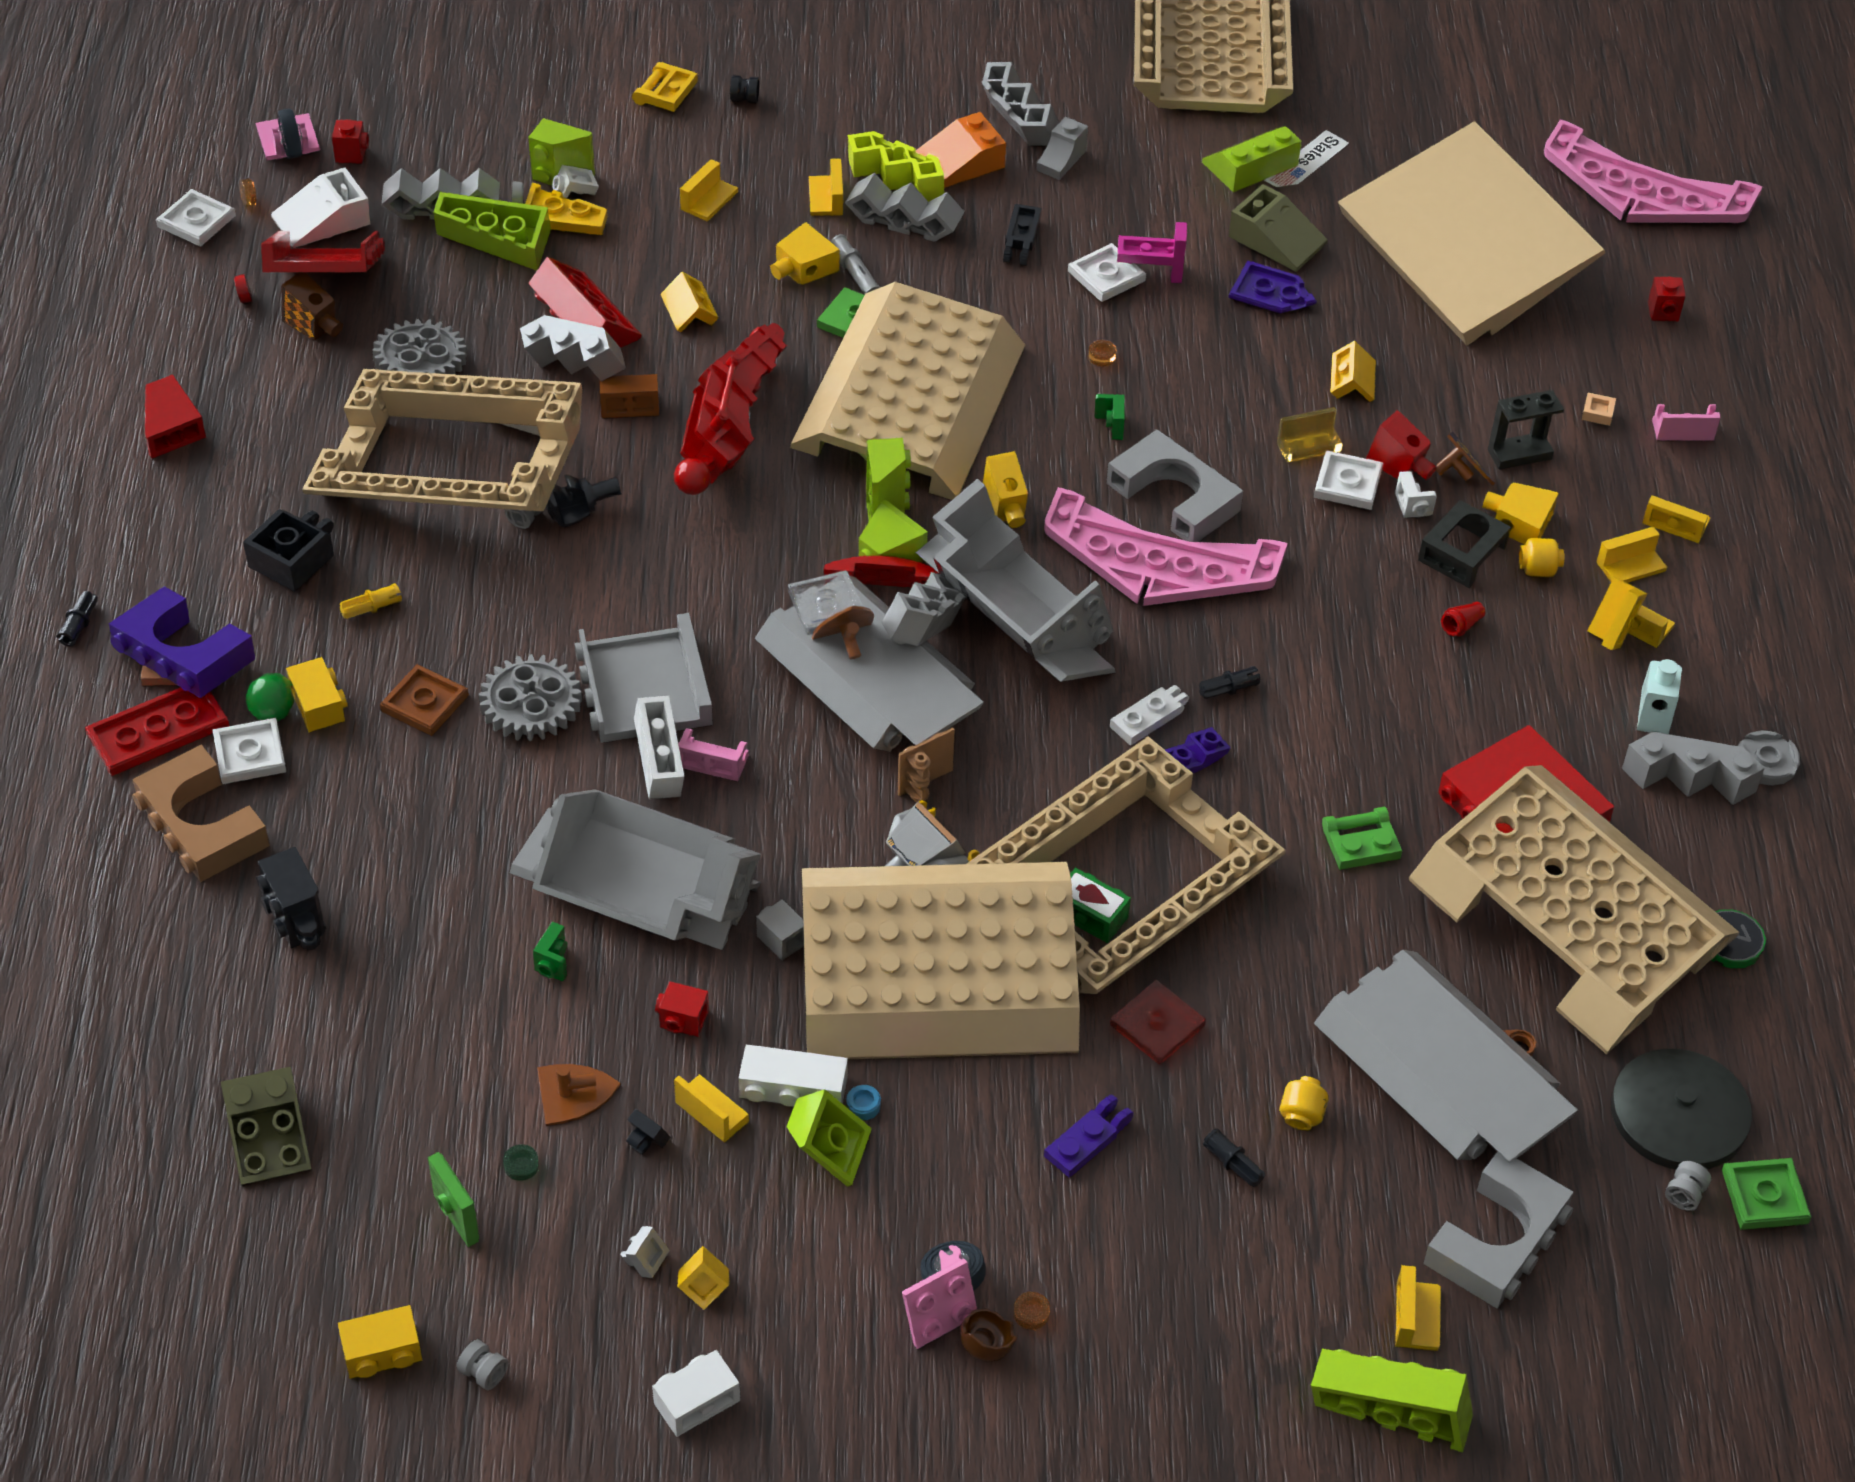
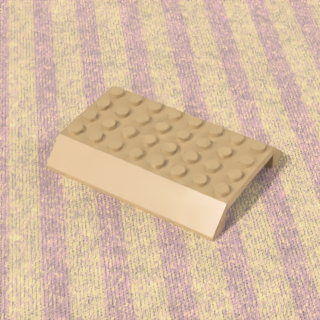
(1213, 54)
(918, 374)
(940, 960)

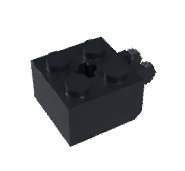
(290, 547)
(292, 899)

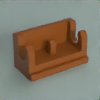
(629, 396)

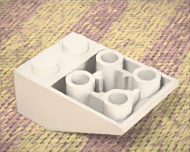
(324, 209)

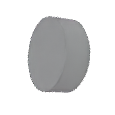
(517, 192)

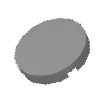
(1775, 754)

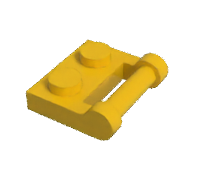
(671, 91)

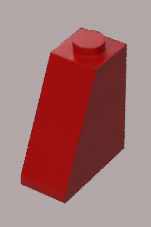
(170, 417)

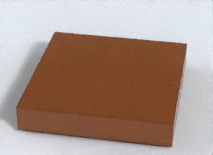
(424, 699)

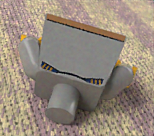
(922, 840)

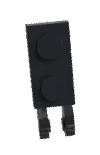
(1022, 232)

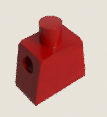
(1401, 448)

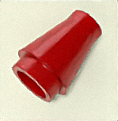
(1460, 619)

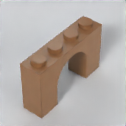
(201, 848)

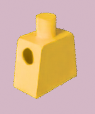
(805, 256)
(1006, 497)
(1523, 509)

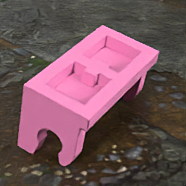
(1686, 426)
(712, 758)

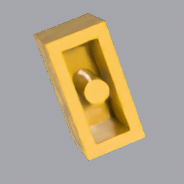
(316, 694)
(380, 1342)

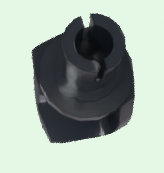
(578, 499)

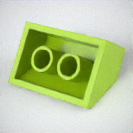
(1255, 158)
(887, 474)

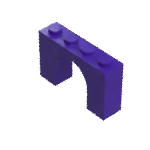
(192, 667)

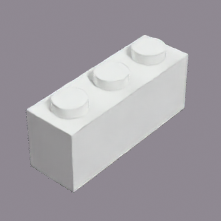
(659, 747)
(789, 1074)

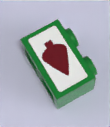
(1098, 906)

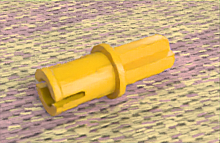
(370, 601)

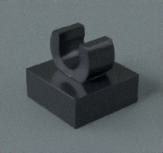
(645, 1133)

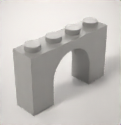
(1162, 458)
(1495, 1270)

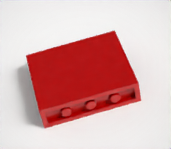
(280, 257)
(1485, 772)

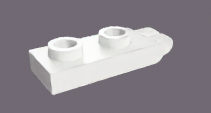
(1149, 714)

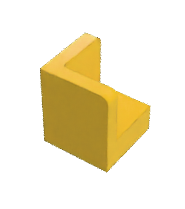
(703, 1278)

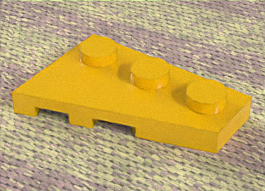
(568, 214)

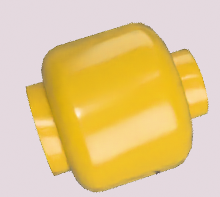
(1541, 557)
(1304, 1103)

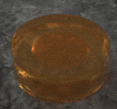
(247, 192)
(1102, 353)
(1031, 1310)

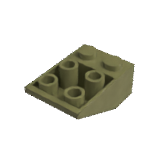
(1275, 228)
(266, 1125)

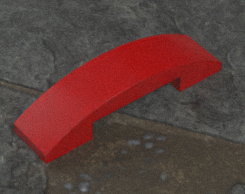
(882, 570)

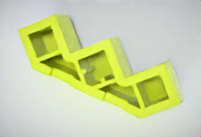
(896, 164)

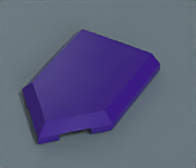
(1271, 289)

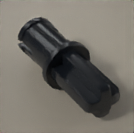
(77, 619)
(1229, 682)
(1233, 1157)

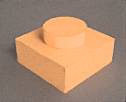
(1598, 409)

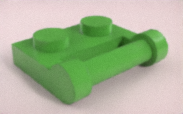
(1364, 846)

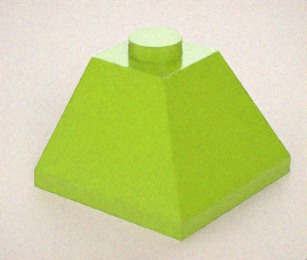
(892, 535)
(829, 1134)

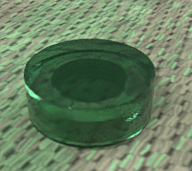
(520, 1162)

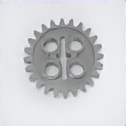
(420, 349)
(530, 697)

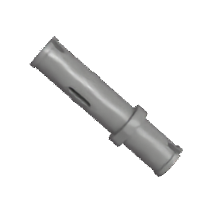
(851, 260)

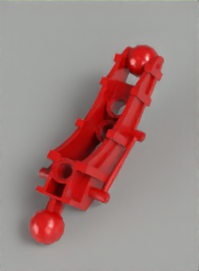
(719, 413)

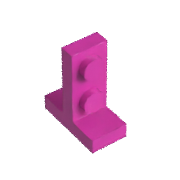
(1156, 251)

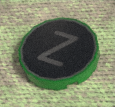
(1747, 945)

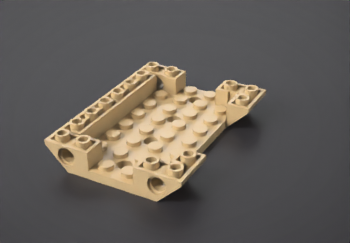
(1598, 871)

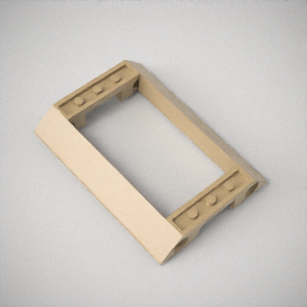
(386, 393)
(1166, 782)

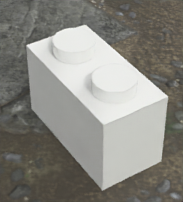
(696, 1392)

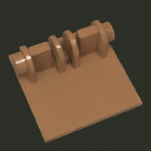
(925, 763)

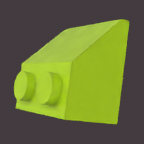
(558, 145)

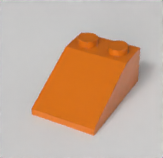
(967, 149)

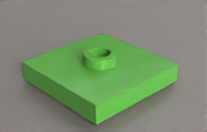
(840, 312)
(1766, 1193)
(453, 1199)

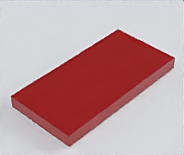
(154, 728)

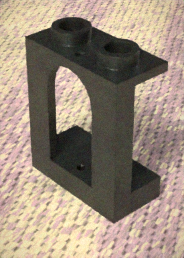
(1529, 447)
(1454, 562)

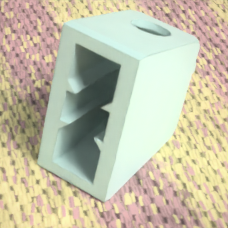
(1660, 683)

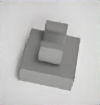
(646, 1252)

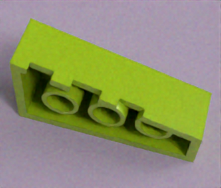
(494, 226)
(1395, 1394)

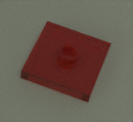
(1157, 1022)

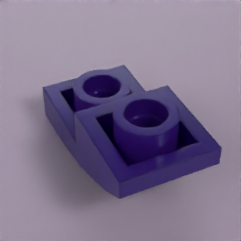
(1200, 750)

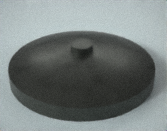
(1681, 1108)

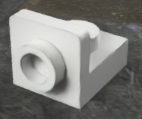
(575, 180)
(1411, 499)

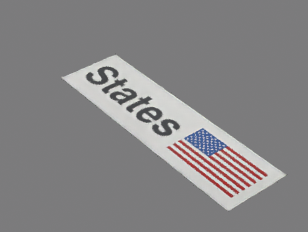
(1310, 159)

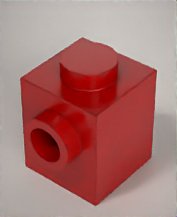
(349, 141)
(1665, 293)
(682, 1009)

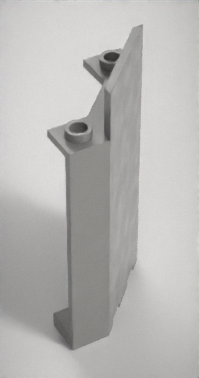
(885, 689)
(1445, 1060)

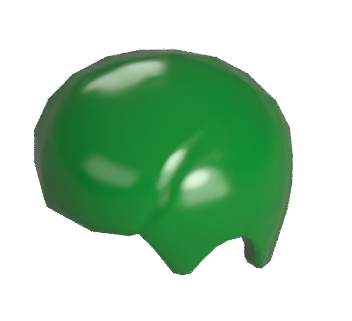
(270, 697)

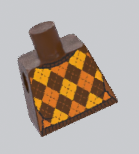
(308, 307)

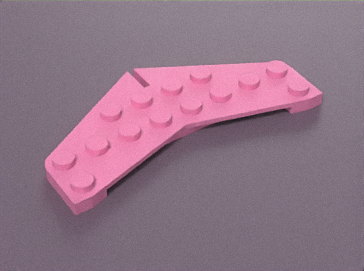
(1650, 192)
(1169, 565)

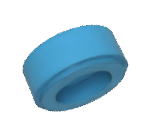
(864, 1101)

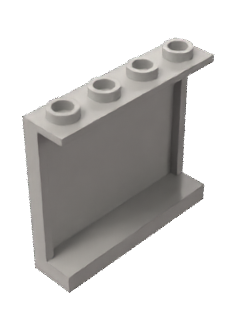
(642, 667)

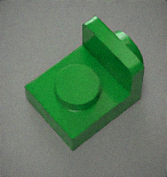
(1112, 409)
(550, 952)

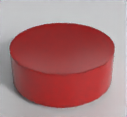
(243, 288)

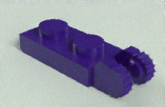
(1087, 1137)

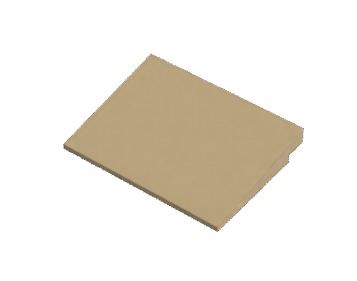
(1471, 232)

